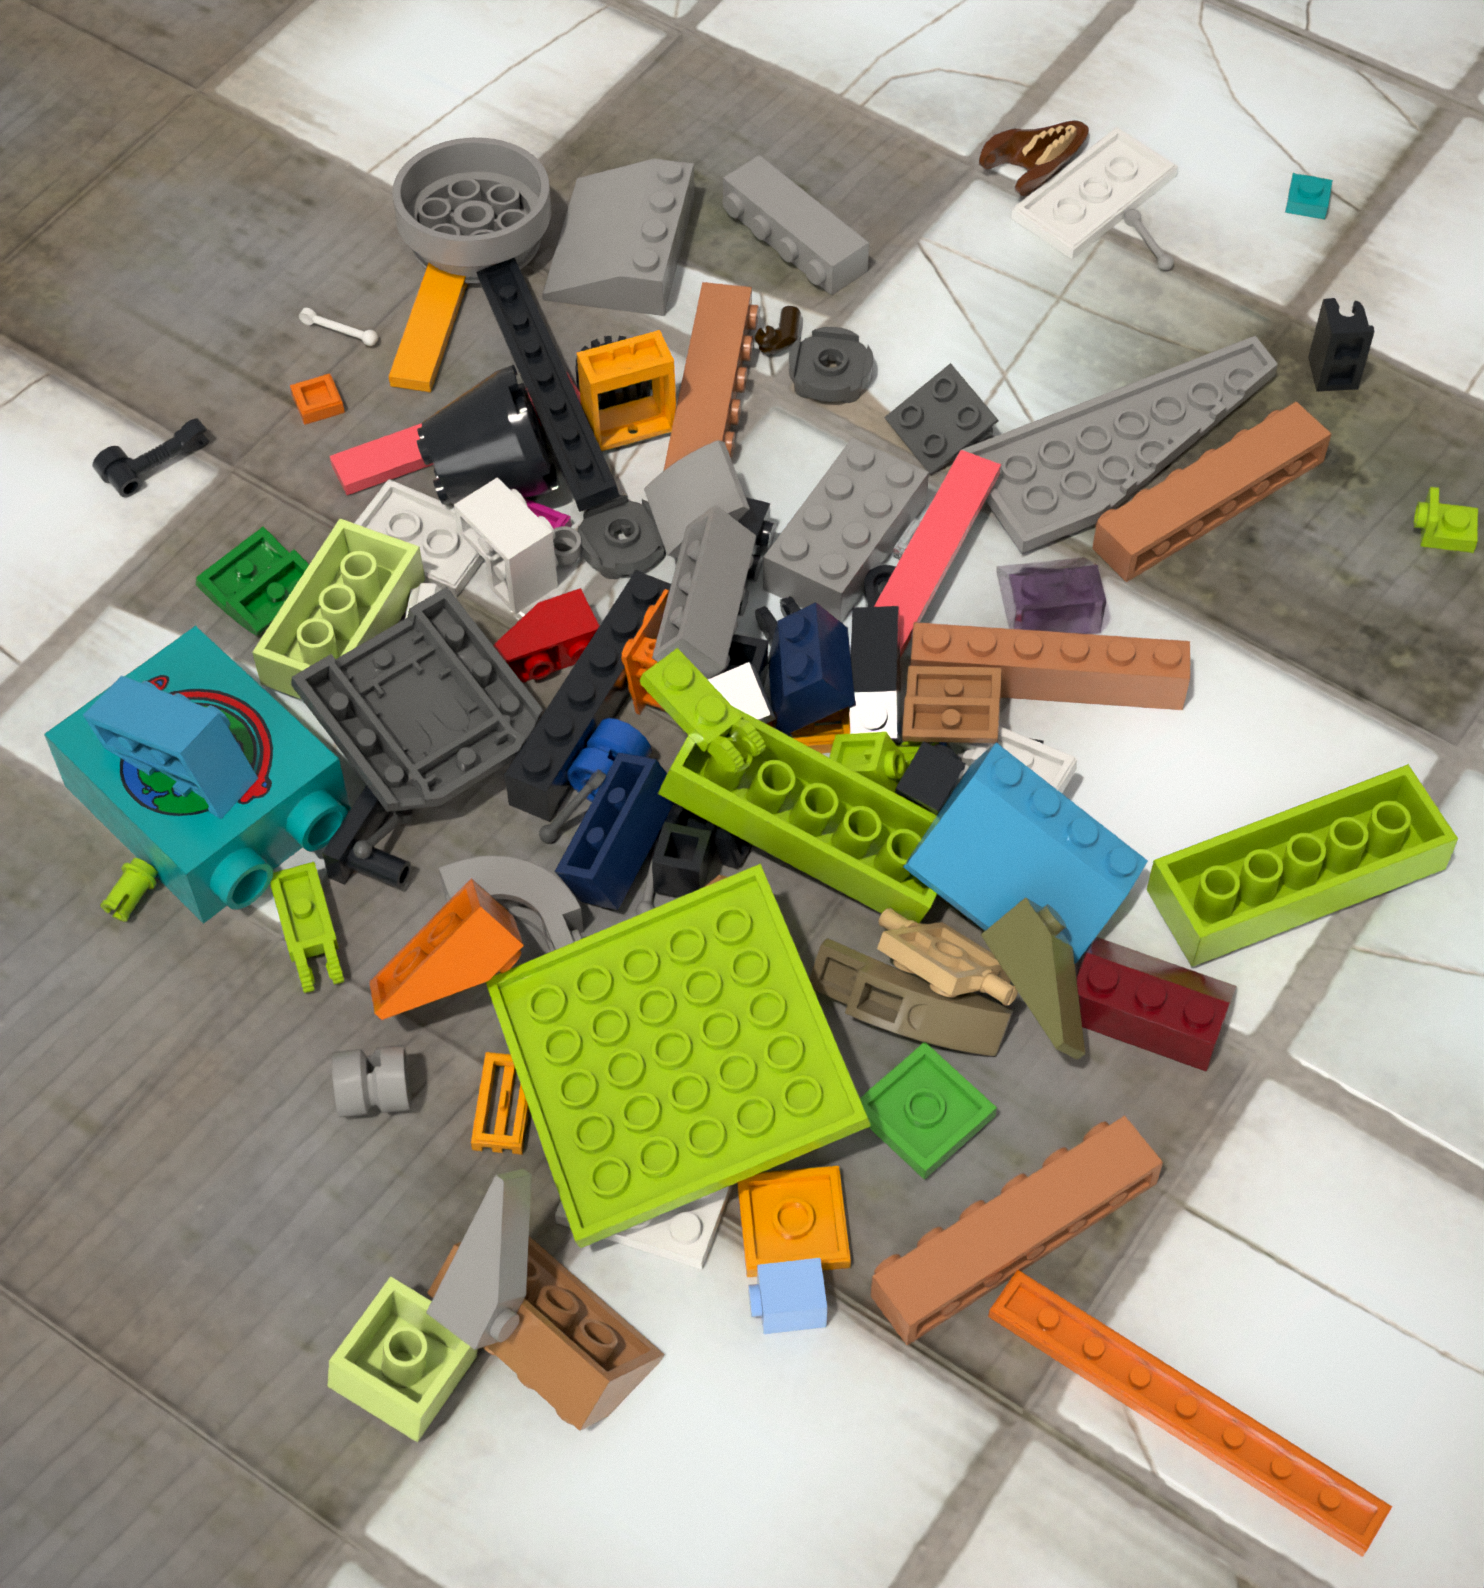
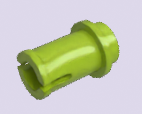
(130, 888)

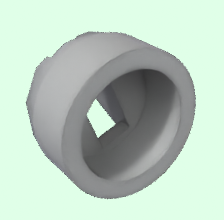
(569, 545)

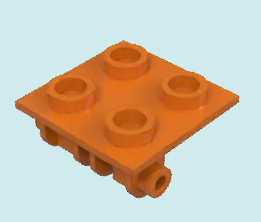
(639, 651)

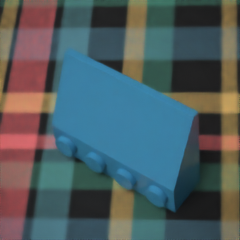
(1018, 838)

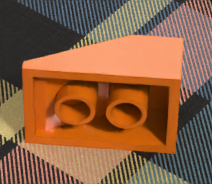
(451, 953)

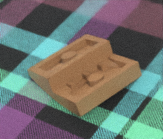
(952, 704)

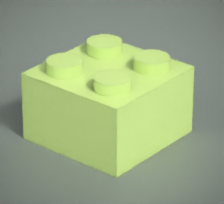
(399, 1361)

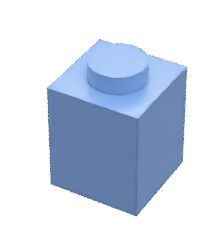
(789, 1296)

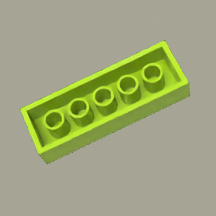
(810, 817)
(1300, 864)

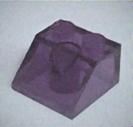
(1053, 596)

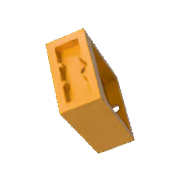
(620, 366)

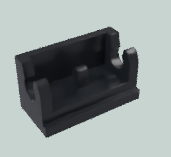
(1340, 347)

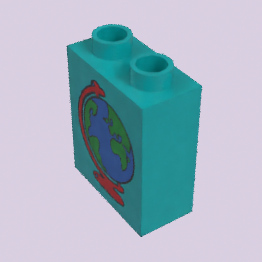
(196, 854)

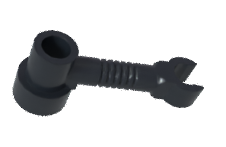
(124, 472)

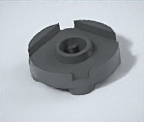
(830, 384)
(618, 556)

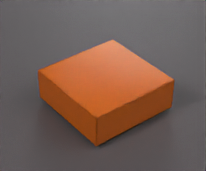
(317, 399)

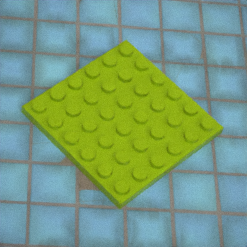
(674, 1056)

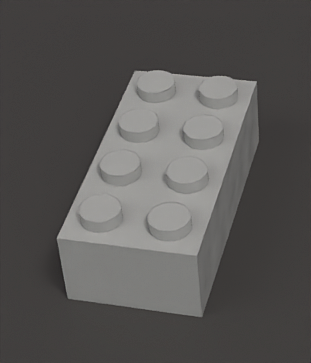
(845, 529)

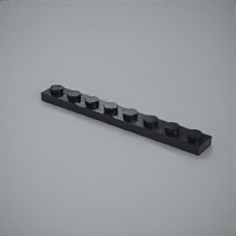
(548, 385)

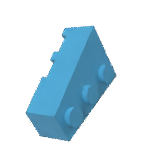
(175, 738)

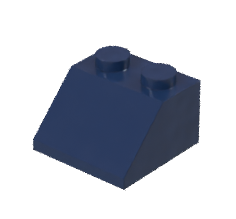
(809, 668)

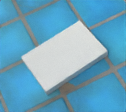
(428, 524)

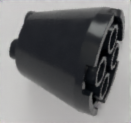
(488, 436)

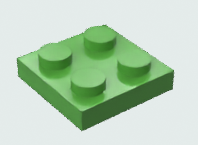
(926, 1110)

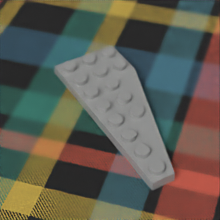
(1100, 452)

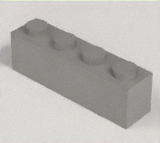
(795, 225)
(706, 592)

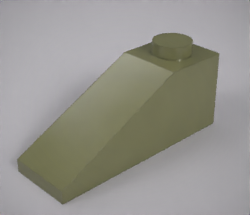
(1042, 969)

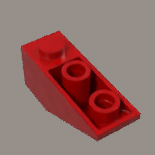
(549, 636)

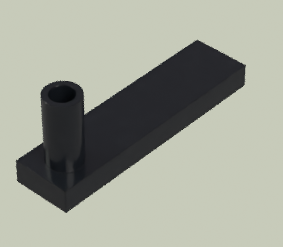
(359, 824)

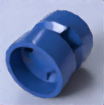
(606, 742)

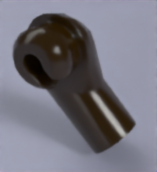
(784, 336)

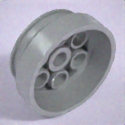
(472, 205)

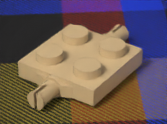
(943, 958)

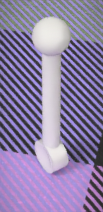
(309, 317)

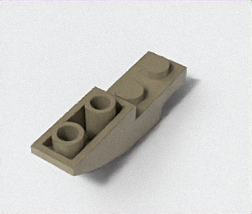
(907, 1003)

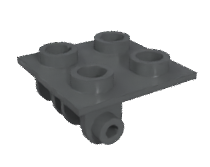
(942, 419)

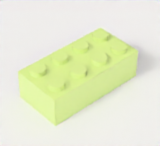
(342, 600)

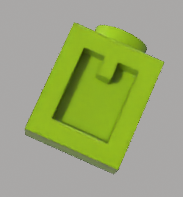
(1446, 524)
(870, 755)

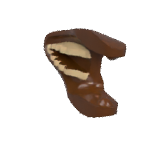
(1038, 150)

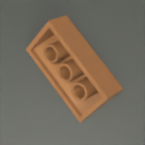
(570, 1343)

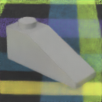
(490, 1267)

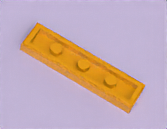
(428, 330)

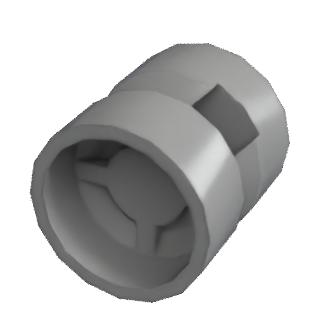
(371, 1080)

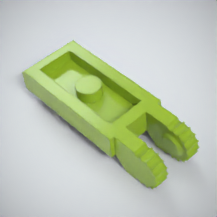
(701, 710)
(305, 921)

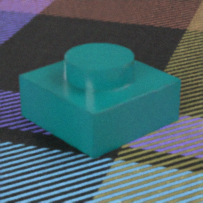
(1308, 196)

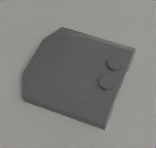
(422, 706)

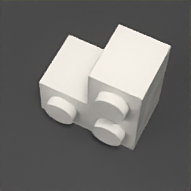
(512, 542)

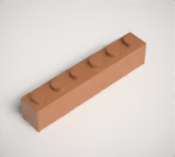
(714, 370)
(1210, 491)
(1064, 664)
(1014, 1229)

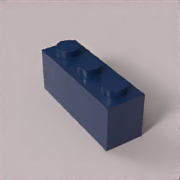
(616, 832)

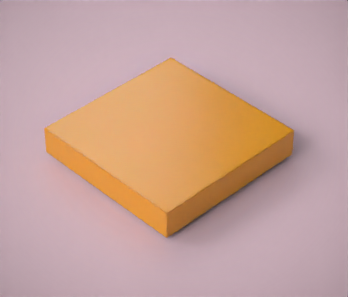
(794, 1218)

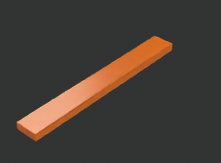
(1191, 1413)

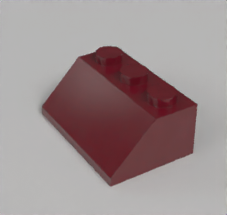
(1152, 1003)

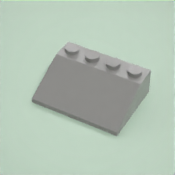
(623, 237)

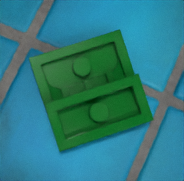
(253, 580)

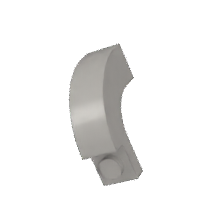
(524, 891)

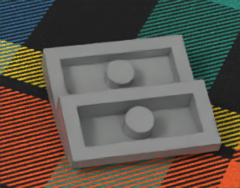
(693, 488)

